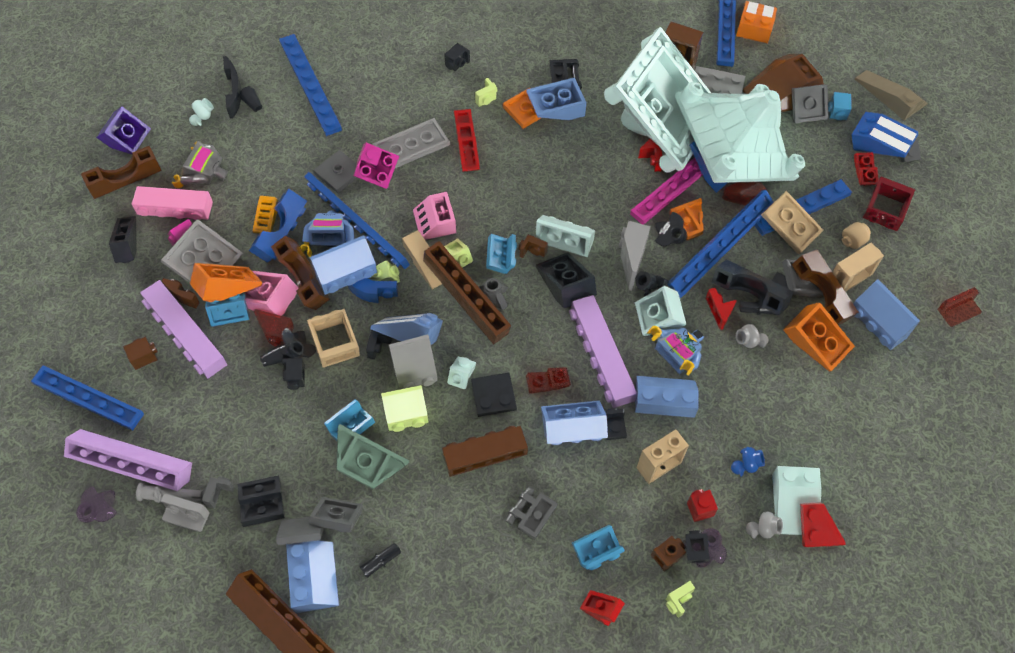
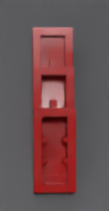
(466, 140)

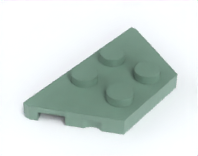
(365, 459)

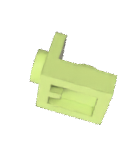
(459, 252)
(681, 594)

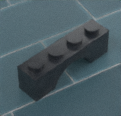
(735, 277)

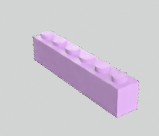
(183, 328)
(603, 352)
(128, 459)

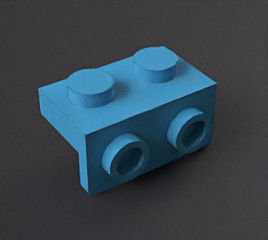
(501, 253)
(351, 417)
(597, 548)

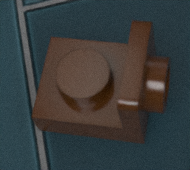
(534, 245)

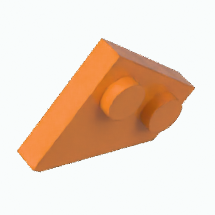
(692, 216)

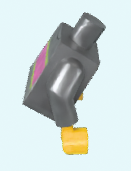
(200, 166)

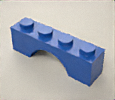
(288, 208)

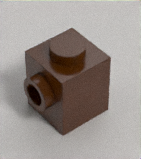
(141, 352)

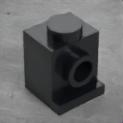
(456, 57)
(294, 373)
(702, 555)

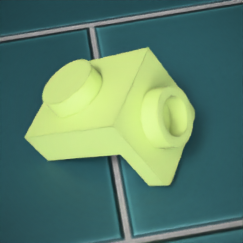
(487, 94)
(386, 272)

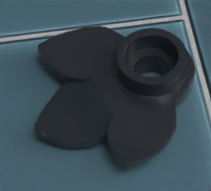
(669, 230)
(296, 344)

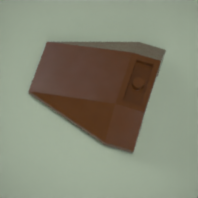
(784, 74)

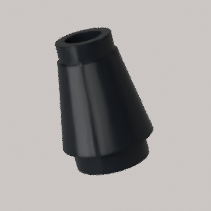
(250, 97)
(274, 356)

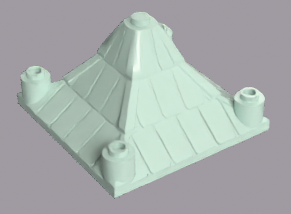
(650, 101)
(739, 134)

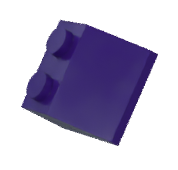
(123, 131)

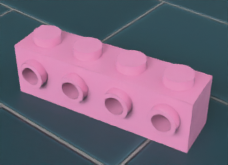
(172, 203)

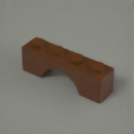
(105, 181)
(293, 258)
(815, 269)

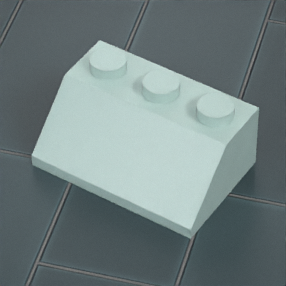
(565, 235)

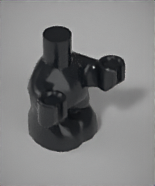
(647, 281)

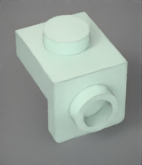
(460, 372)

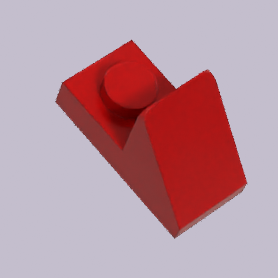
(652, 151)
(720, 310)
(602, 607)

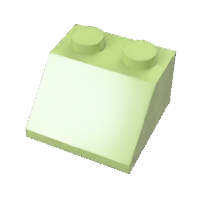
(405, 408)

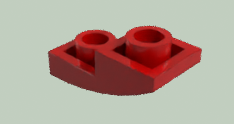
(865, 168)

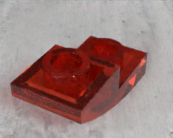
(547, 381)

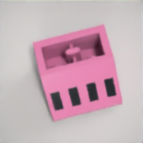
(435, 216)

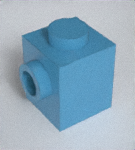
(840, 106)

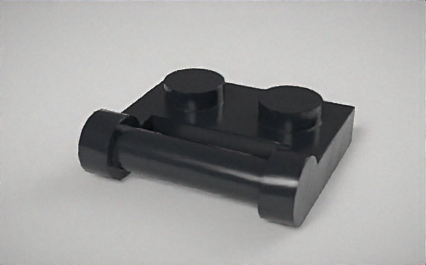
(559, 72)

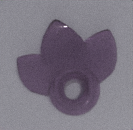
(98, 503)
(716, 550)

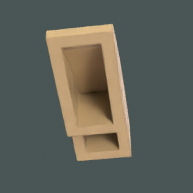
(415, 246)

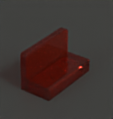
(960, 307)

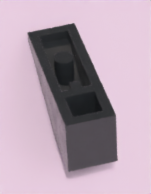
(123, 240)

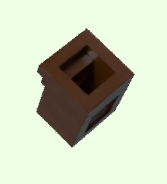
(666, 559)

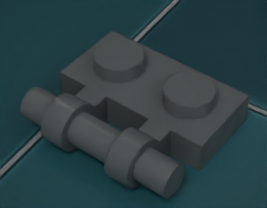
(537, 515)

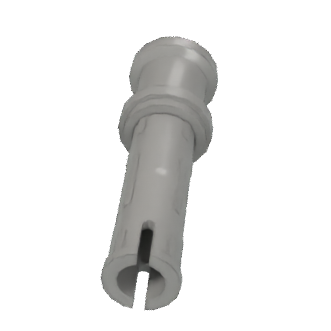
(156, 492)

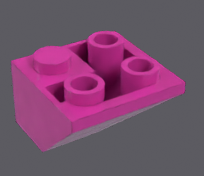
(375, 165)

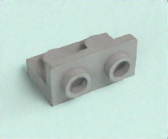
(184, 512)

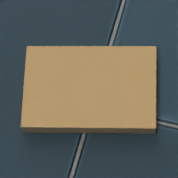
(792, 222)

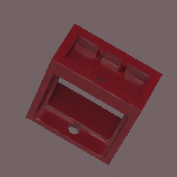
(886, 188)

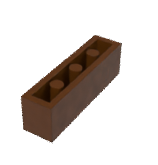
(484, 450)

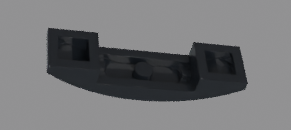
(232, 100)

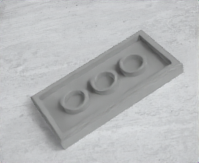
(415, 142)

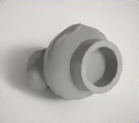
(750, 337)
(767, 526)

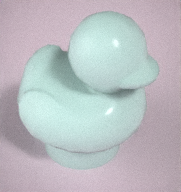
(203, 111)

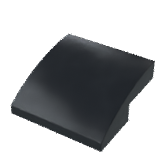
(260, 501)

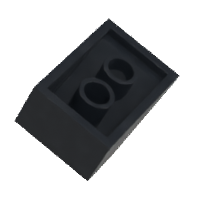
(567, 279)

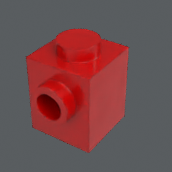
(702, 505)

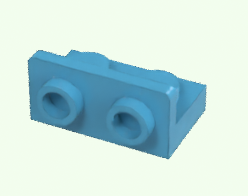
(228, 310)

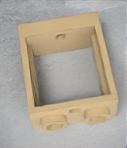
(858, 266)
(339, 353)
(665, 452)

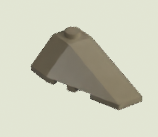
(896, 97)

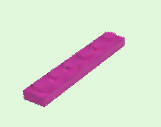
(666, 192)

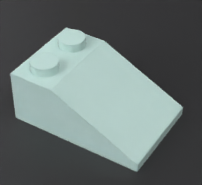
(790, 489)

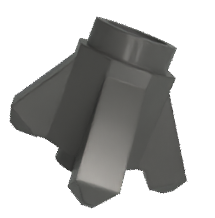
(493, 290)

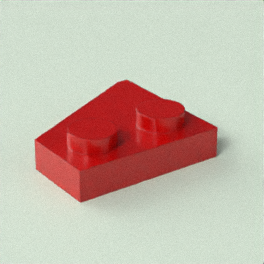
(818, 526)

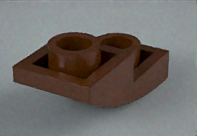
(184, 296)

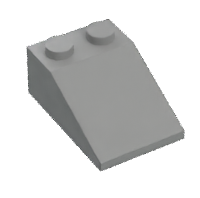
(633, 245)
(413, 362)

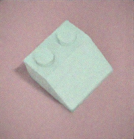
(660, 309)

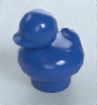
(751, 461)

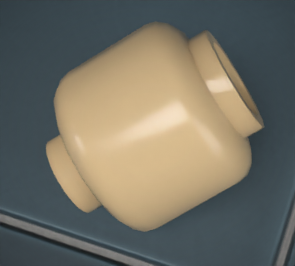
(856, 235)

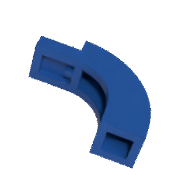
(371, 290)

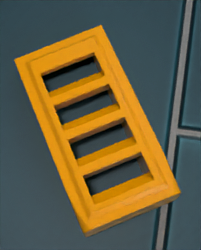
(265, 203)

